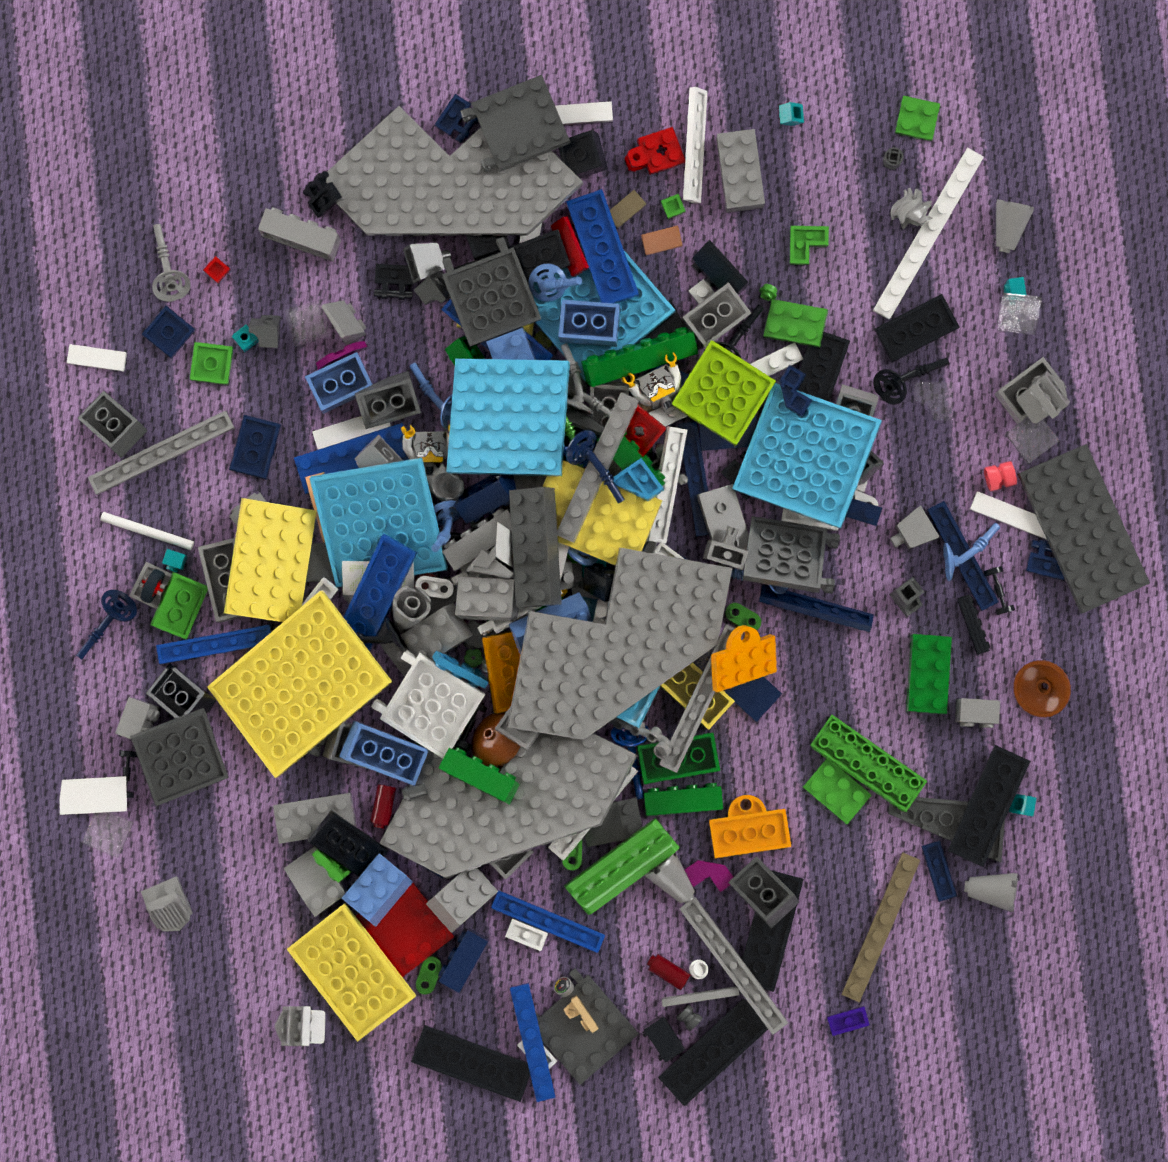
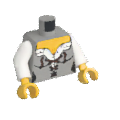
(657, 387)
(426, 445)

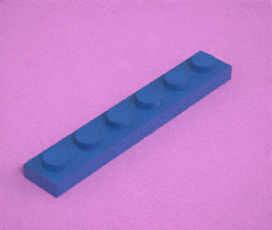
(211, 644)
(548, 921)
(532, 1042)

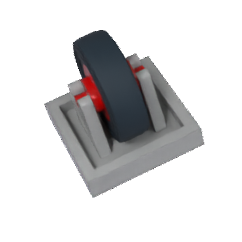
(150, 585)

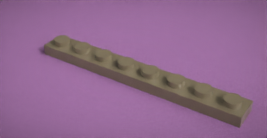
(880, 927)

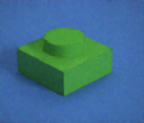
(673, 206)

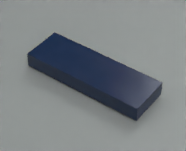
(939, 871)

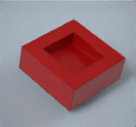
(216, 269)

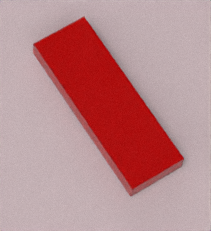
(572, 246)

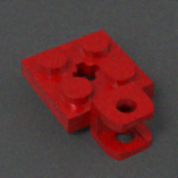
(647, 153)
(651, 427)

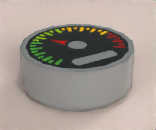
(563, 987)

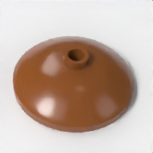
(1033, 696)
(491, 745)

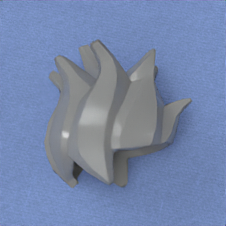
(911, 209)
(445, 485)

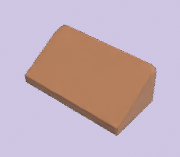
(661, 240)

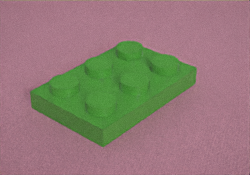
(795, 323)
(179, 605)
(837, 791)

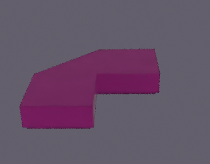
(334, 357)
(717, 872)

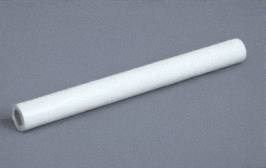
(147, 531)

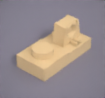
(576, 1008)

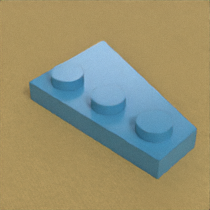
(474, 677)

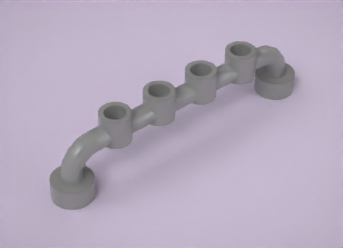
(661, 750)

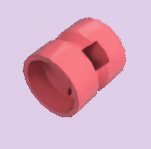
(1000, 476)

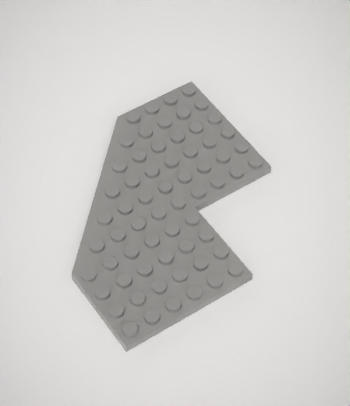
(408, 185)
(589, 672)
(561, 793)

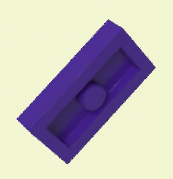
(848, 1021)

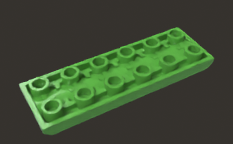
(868, 763)
(622, 866)

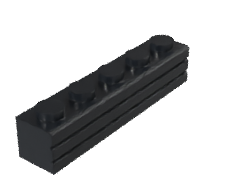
(973, 624)

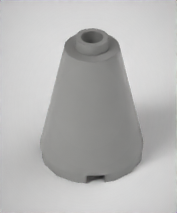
(1010, 223)
(410, 608)
(672, 879)
(994, 890)

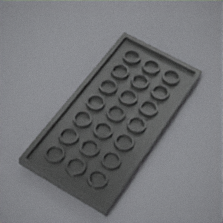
(1083, 528)

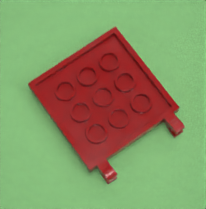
(408, 931)

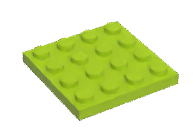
(723, 392)

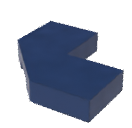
(789, 385)

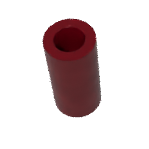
(383, 806)
(668, 971)

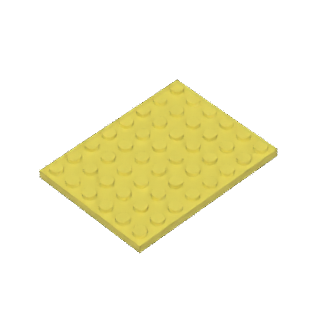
(299, 684)

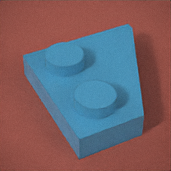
(639, 481)

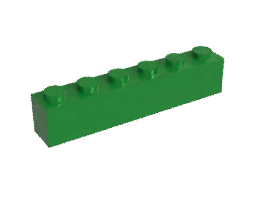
(639, 357)

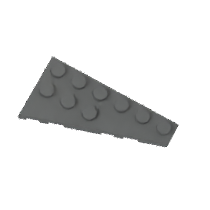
(942, 819)

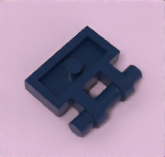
(451, 117)
(1042, 564)

